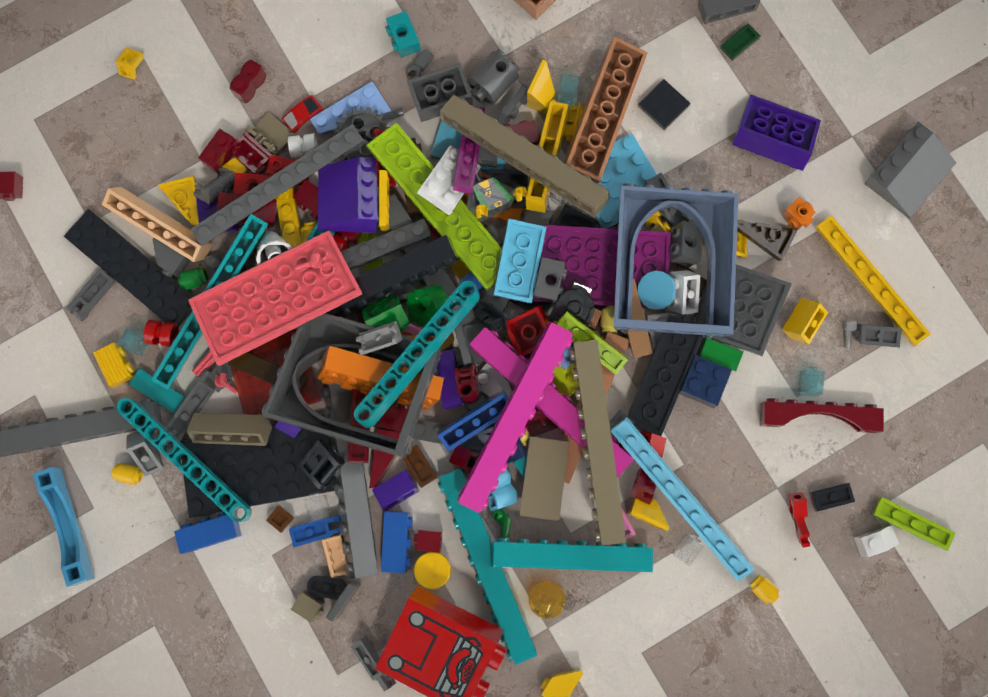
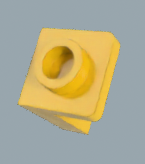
(128, 62)

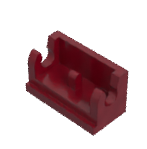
(251, 154)
(539, 424)
(643, 487)

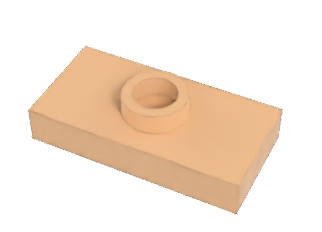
(334, 555)

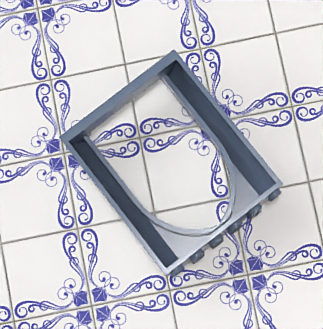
(716, 219)

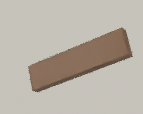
(638, 340)

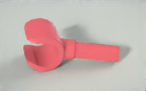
(314, 262)
(221, 381)

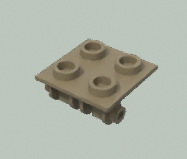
(270, 133)

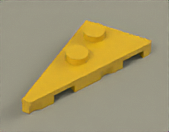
(182, 196)

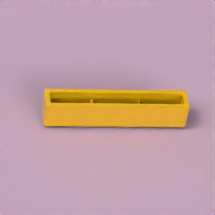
(551, 142)

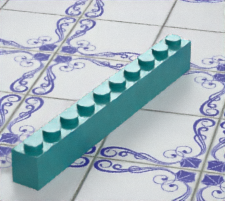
(191, 331)
(493, 579)

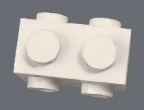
(686, 292)

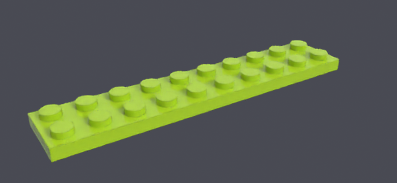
(410, 170)

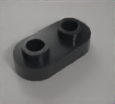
(327, 586)

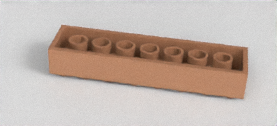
(605, 109)

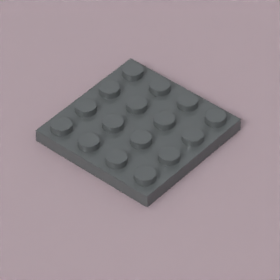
(756, 309)

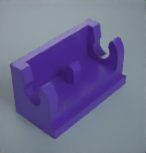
(395, 490)

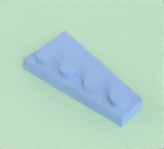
(366, 97)

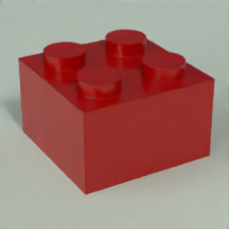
(527, 329)

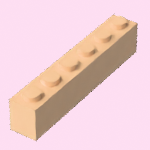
(155, 223)

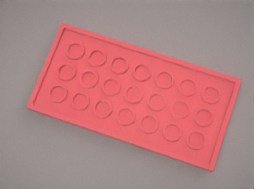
(273, 298)

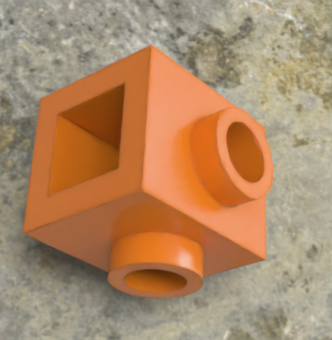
(799, 214)

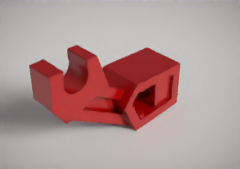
(799, 512)

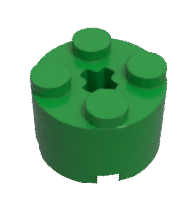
(424, 303)

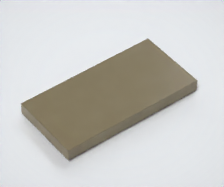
(544, 478)

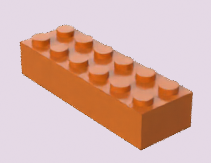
(364, 372)

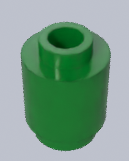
(193, 278)

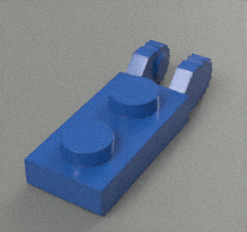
(313, 531)

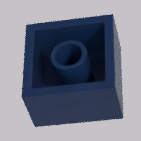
(705, 381)

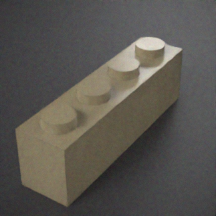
(229, 429)

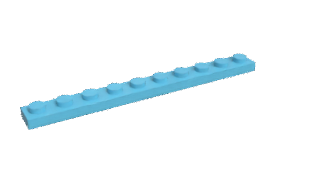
(682, 499)

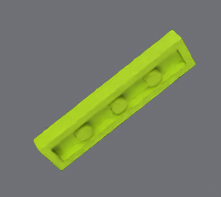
(609, 356)
(913, 523)

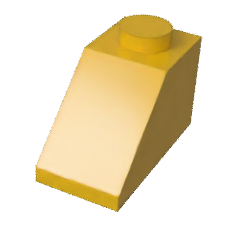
(561, 683)

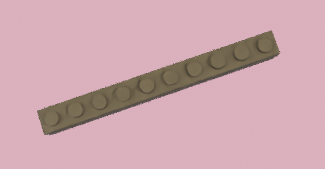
(525, 156)
(598, 441)

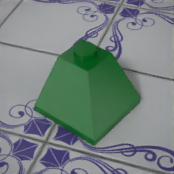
(385, 312)

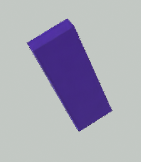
(449, 389)

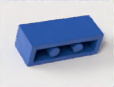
(206, 533)
(396, 542)

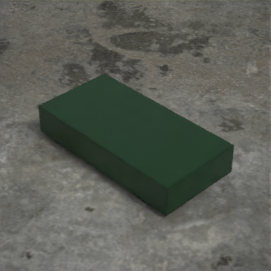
(740, 42)

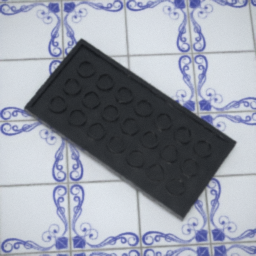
(255, 472)

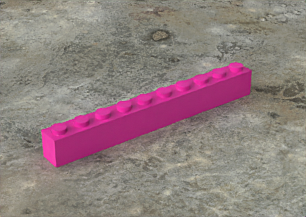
(553, 405)
(514, 417)

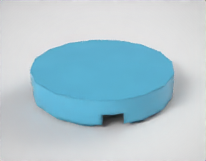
(657, 290)

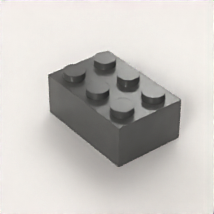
(436, 88)

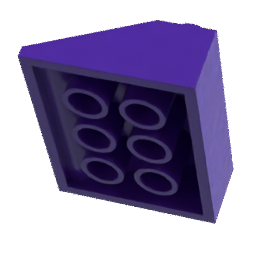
(777, 133)
(348, 196)

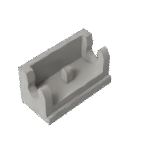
(379, 337)

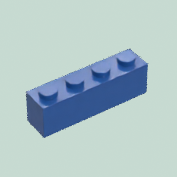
(473, 421)

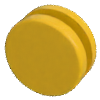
(432, 570)

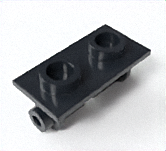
(491, 316)

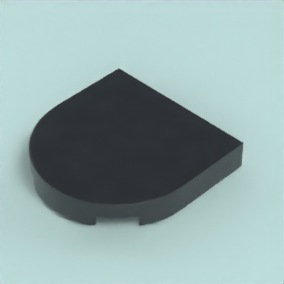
(576, 303)

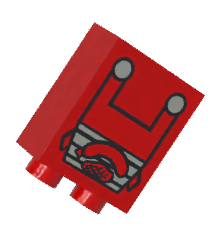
(441, 648)

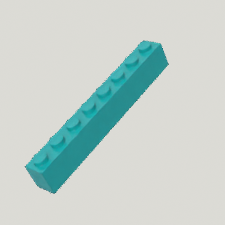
(571, 557)

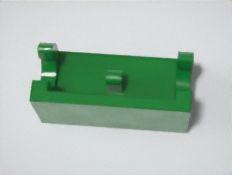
(721, 354)

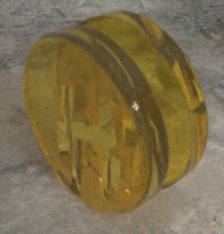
(547, 599)

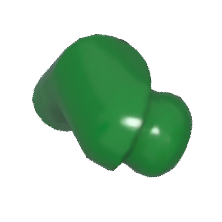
(504, 520)

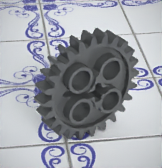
(371, 122)

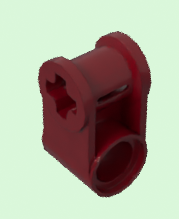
(467, 379)

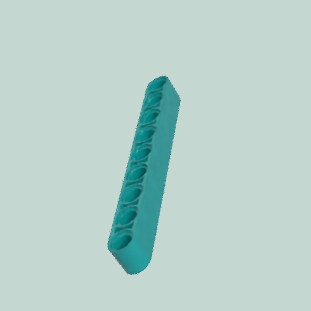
(415, 364)
(175, 456)

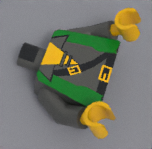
(492, 197)

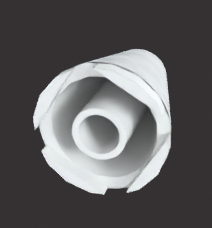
(270, 246)

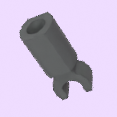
(421, 63)

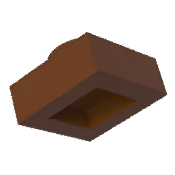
(280, 518)

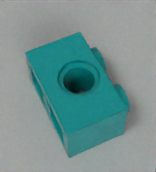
(400, 24)

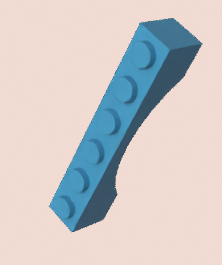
(74, 557)

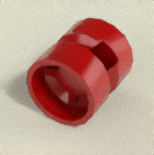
(157, 333)

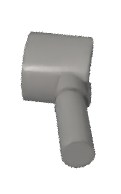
(849, 327)

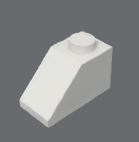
(876, 541)

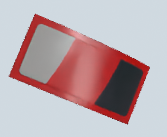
(302, 113)

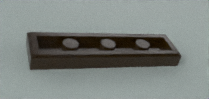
(259, 368)

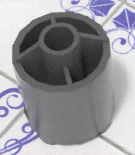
(493, 77)

